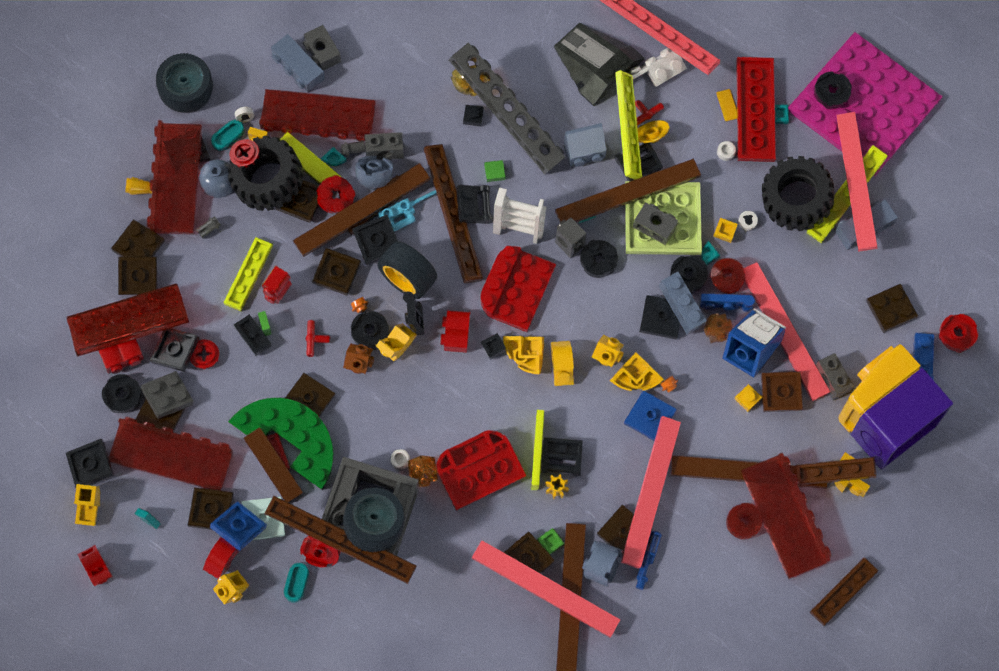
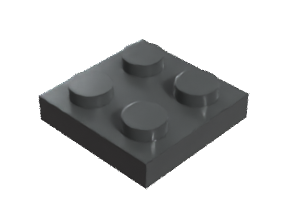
(167, 394)

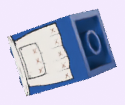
(753, 342)

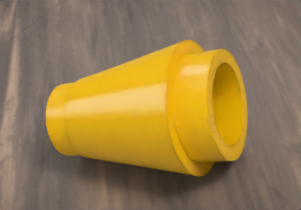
(137, 186)

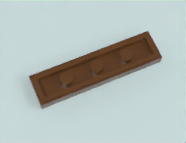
(273, 465)
(836, 471)
(843, 591)

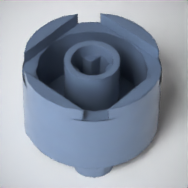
(602, 563)

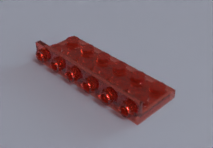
(317, 115)
(174, 178)
(127, 319)
(171, 454)
(786, 515)

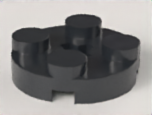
(833, 80)
(596, 248)
(692, 263)
(373, 319)
(130, 400)

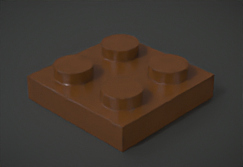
(781, 391)

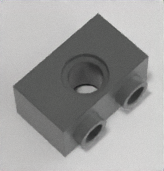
(320, 38)
(384, 145)
(660, 232)
(570, 237)
(834, 376)

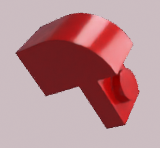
(220, 558)
(94, 565)

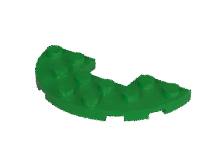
(297, 426)

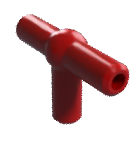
(647, 114)
(311, 338)

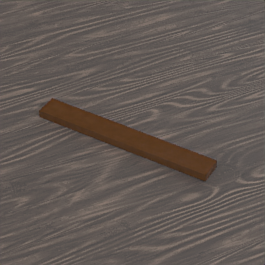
(629, 192)
(361, 210)
(457, 230)
(717, 469)
(337, 539)
(571, 580)

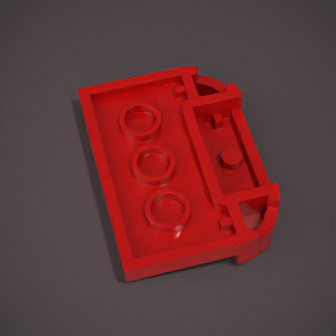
(515, 287)
(478, 468)

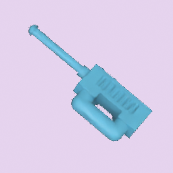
(404, 208)

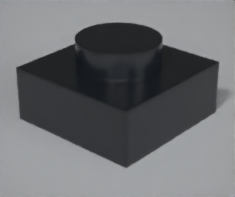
(473, 115)
(493, 346)

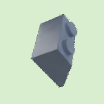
(585, 145)

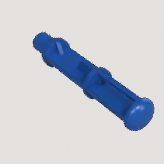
(647, 560)

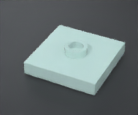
(258, 507)

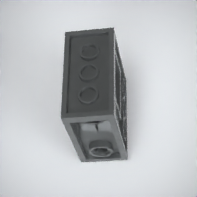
(347, 484)

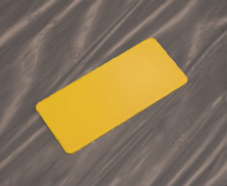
(727, 104)

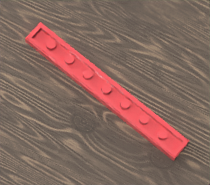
(665, 34)
(856, 182)
(791, 341)
(650, 492)
(546, 589)

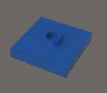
(647, 415)
(238, 526)

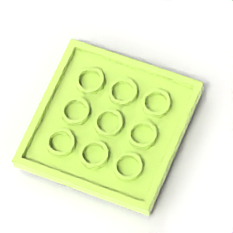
(685, 205)

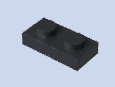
(252, 335)

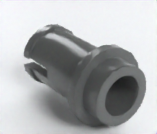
(351, 148)
(208, 227)

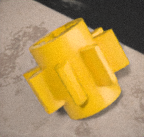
(557, 480)

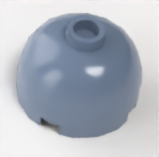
(373, 172)
(214, 179)

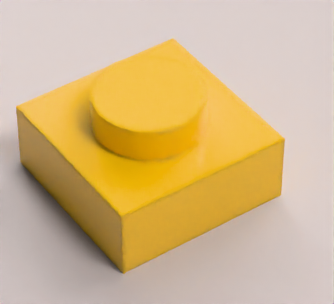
(253, 133)
(725, 230)
(748, 398)

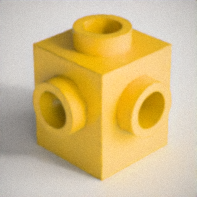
(608, 351)
(227, 589)

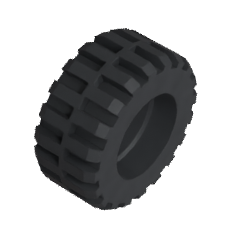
(798, 171)
(280, 188)

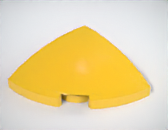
(525, 352)
(636, 375)

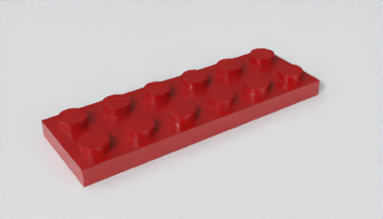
(755, 109)

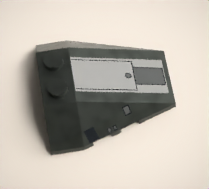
(594, 59)

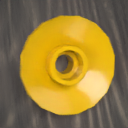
(652, 131)

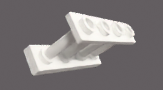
(518, 216)

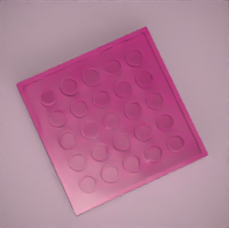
(883, 96)

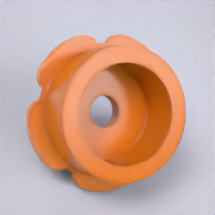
(359, 305)
(669, 384)

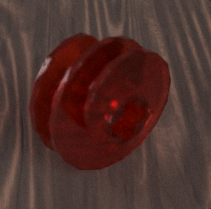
(729, 284)
(749, 513)

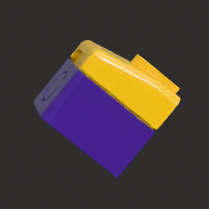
(893, 406)

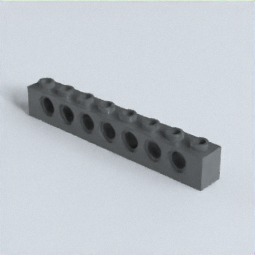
(507, 118)

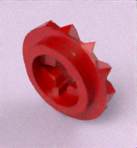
(249, 147)
(211, 349)

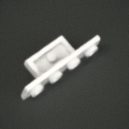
(660, 68)

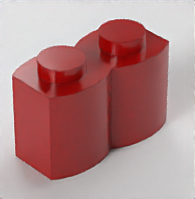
(276, 285)
(456, 331)
(120, 356)

